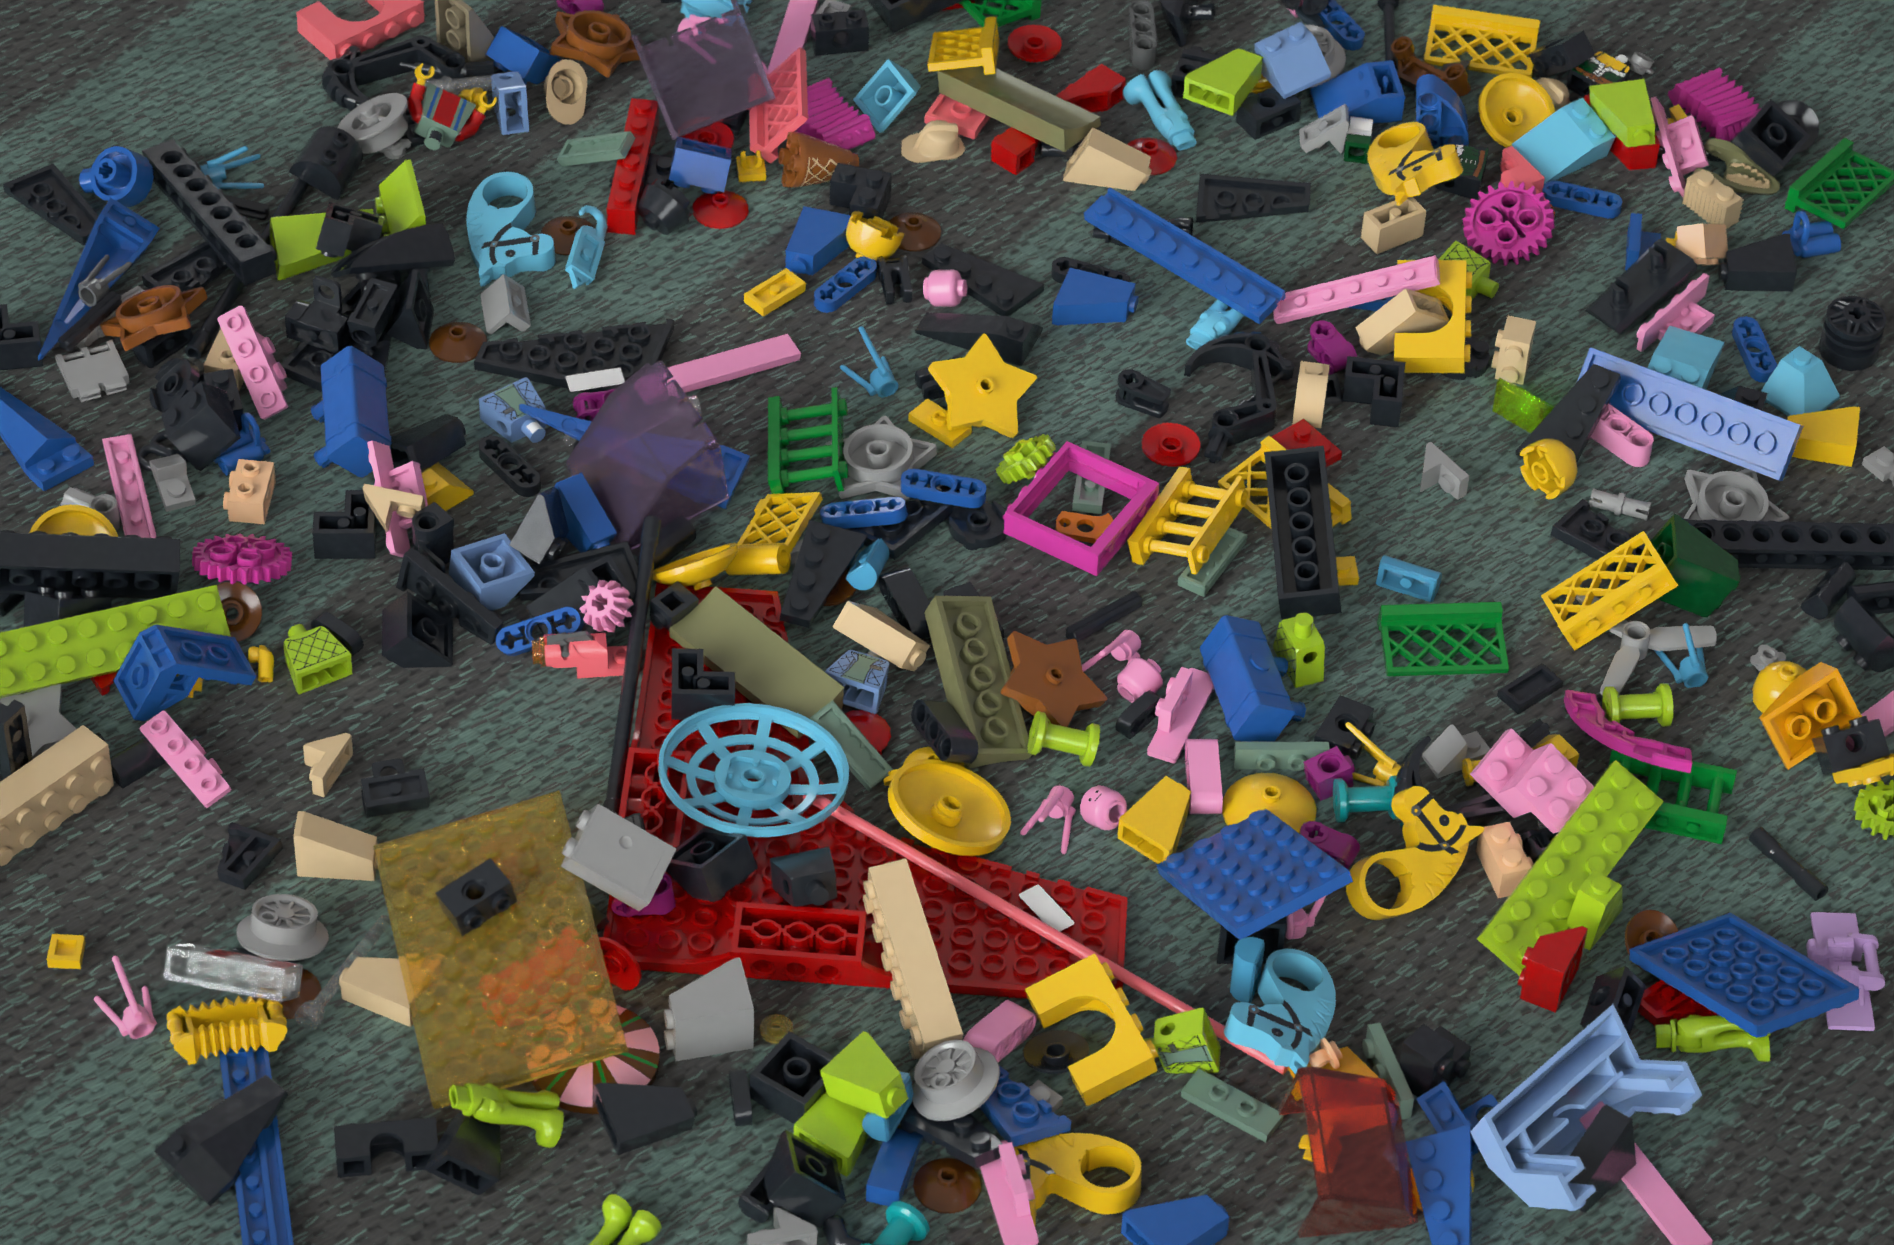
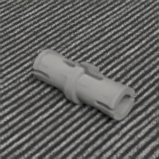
(1619, 504)

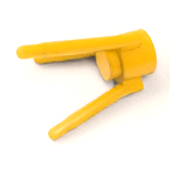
(1384, 768)

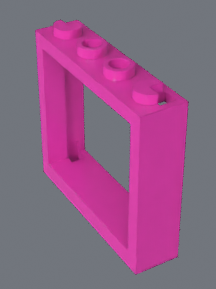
(1096, 469)

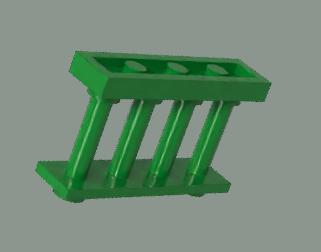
(780, 436)
(1677, 817)

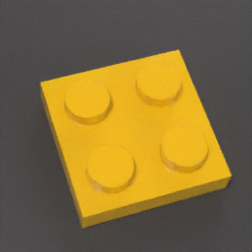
(1866, 772)

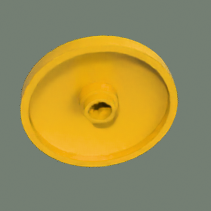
(949, 807)

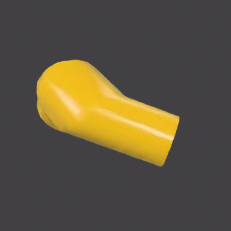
(265, 662)

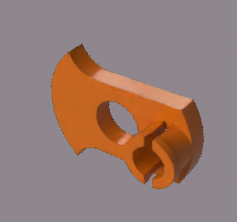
(1073, 520)

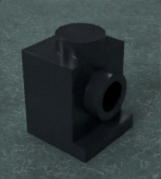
(671, 606)

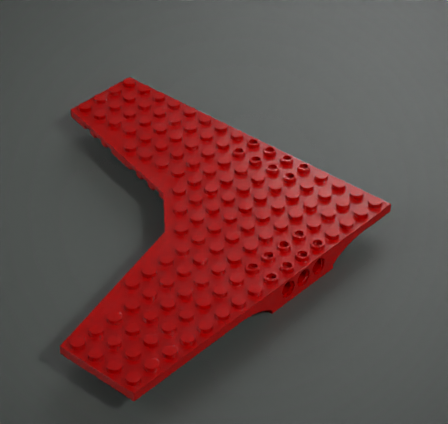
(833, 941)

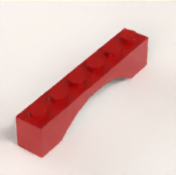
(1093, 92)
(630, 172)

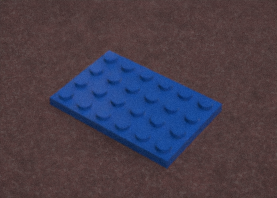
(1253, 873)
(1744, 975)

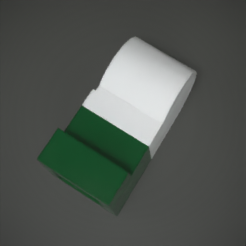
(1358, 137)

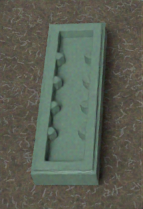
(596, 149)
(1218, 561)
(1275, 755)
(861, 756)
(1232, 1105)

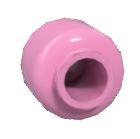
(944, 288)
(1139, 678)
(1103, 807)

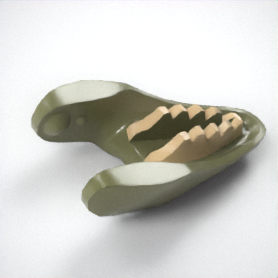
(1741, 171)

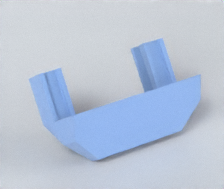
(1538, 1124)

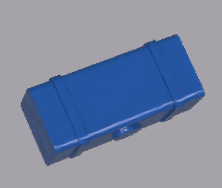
(352, 410)
(1248, 680)

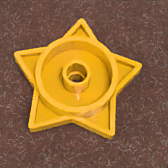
(982, 389)

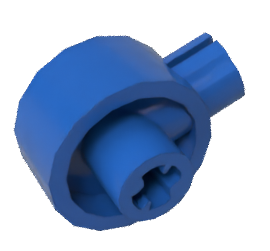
(118, 175)

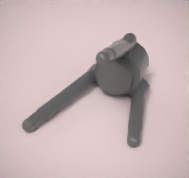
(94, 289)

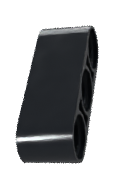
(906, 600)
(944, 731)

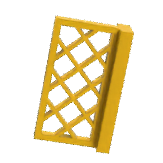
(1483, 27)
(966, 48)
(1339, 503)
(1616, 602)

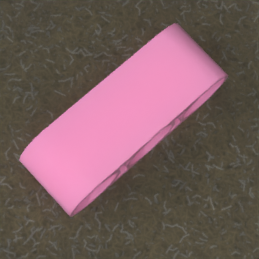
(1623, 437)
(1203, 776)
(1002, 1029)

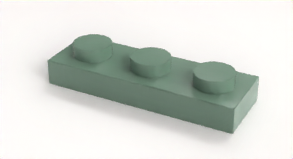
(1087, 494)
(1387, 1067)

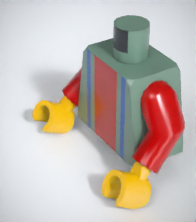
(442, 115)

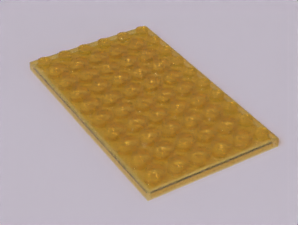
(523, 987)

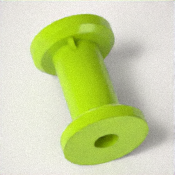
(1639, 706)
(1063, 738)

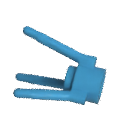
(216, 170)
(882, 378)
(1692, 668)

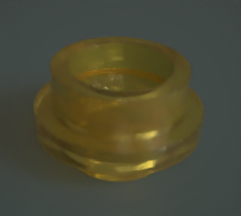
(774, 1035)

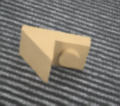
(385, 501)
(327, 760)

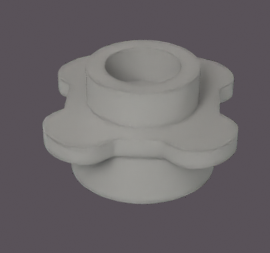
(1641, 63)
(397, 149)
(1766, 656)

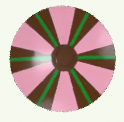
(633, 1067)

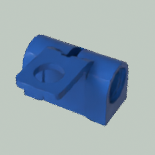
(1445, 1113)

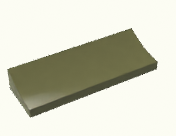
(1019, 105)
(763, 663)
(973, 673)

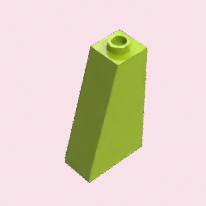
(296, 242)
(834, 1130)

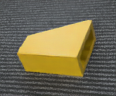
(1828, 435)
(1156, 820)

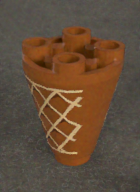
(811, 160)

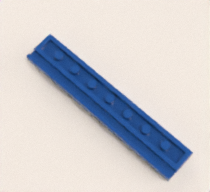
(1185, 255)
(261, 1184)

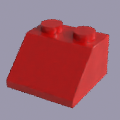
(1551, 967)

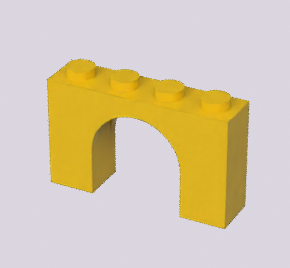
(1443, 349)
(1089, 987)

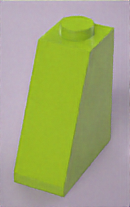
(1224, 81)
(1625, 111)
(1596, 906)
(865, 1078)

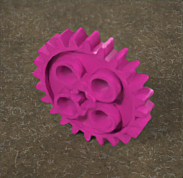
(1489, 237)
(242, 559)

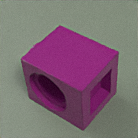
(1326, 767)

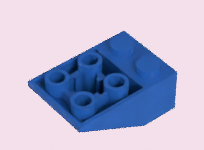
(1367, 90)

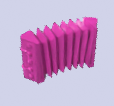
(1715, 103)
(833, 120)

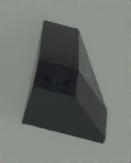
(1008, 335)
(213, 1145)

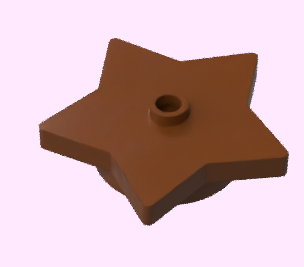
(595, 39)
(152, 314)
(1050, 679)

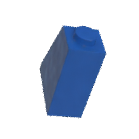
(816, 240)
(1093, 299)
(584, 515)
(1177, 1223)

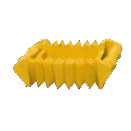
(226, 1027)

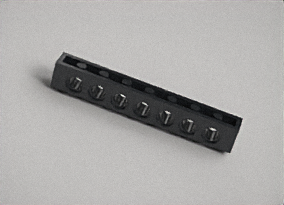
(211, 212)
(1803, 543)

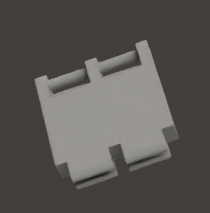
(93, 373)

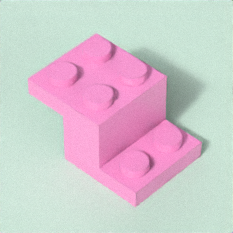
(1532, 780)

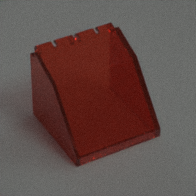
(1354, 1152)

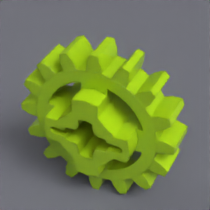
(1025, 458)
(1876, 808)

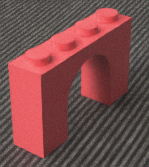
(336, 35)

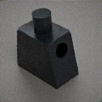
(804, 877)

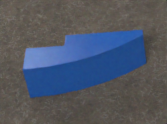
(893, 1167)

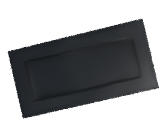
(1530, 688)

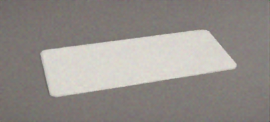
(595, 379)
(1046, 908)

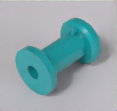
(1362, 798)
(904, 1225)

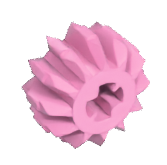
(606, 606)

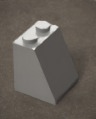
(711, 1014)

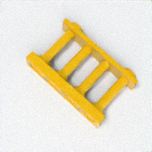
(1172, 503)

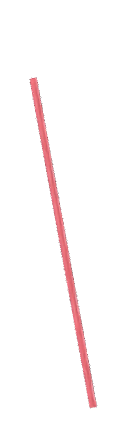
(1026, 919)

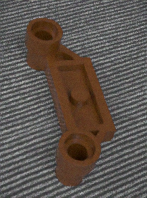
(1412, 68)

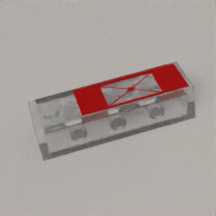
(233, 972)

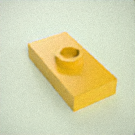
(774, 292)
(933, 420)

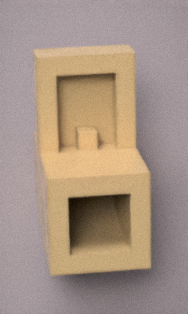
(1311, 393)

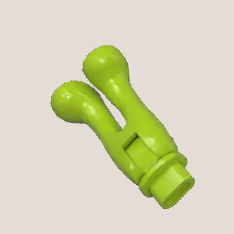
(1709, 1034)
(512, 1108)
(618, 1216)

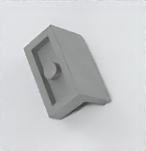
(504, 303)

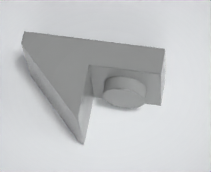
(1330, 127)
(1442, 470)
(172, 482)
(1450, 749)
(787, 1231)

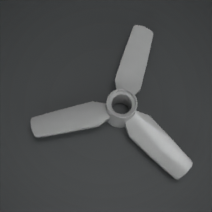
(1639, 638)

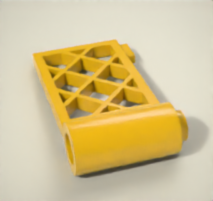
(767, 555)

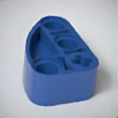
(1441, 112)

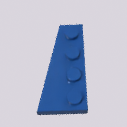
(1021, 1116)
(1443, 1182)

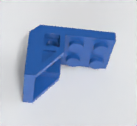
(161, 652)

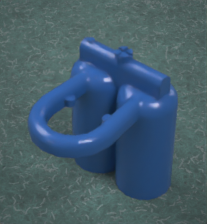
(1812, 238)
(248, 447)

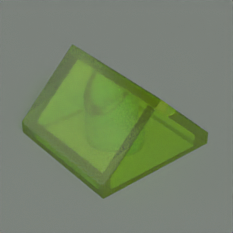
(1519, 405)

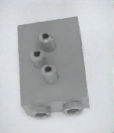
(617, 856)

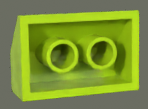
(400, 200)

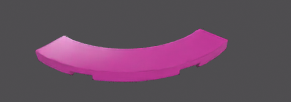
(1591, 718)

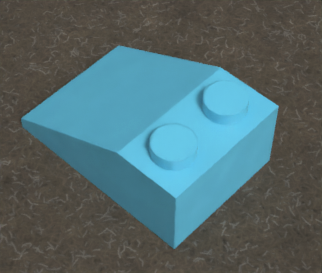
(1566, 141)
(1686, 356)

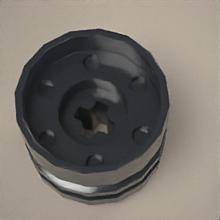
(1852, 333)

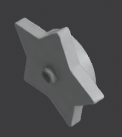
(879, 456)
(1730, 497)
(43, 717)

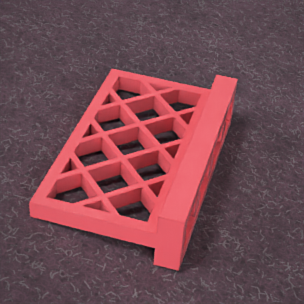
(776, 118)

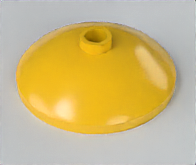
(1517, 98)
(74, 519)
(697, 568)
(1269, 791)

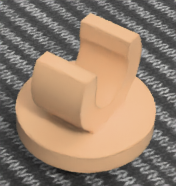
(1328, 1053)

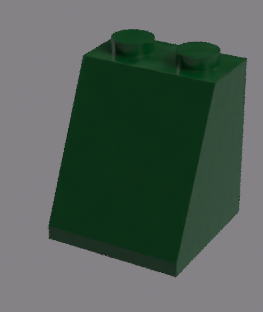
(1697, 564)

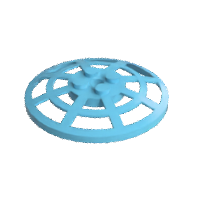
(737, 767)

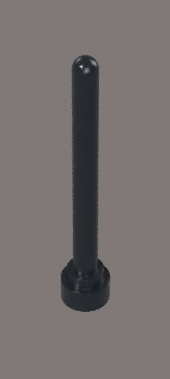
(1388, 8)

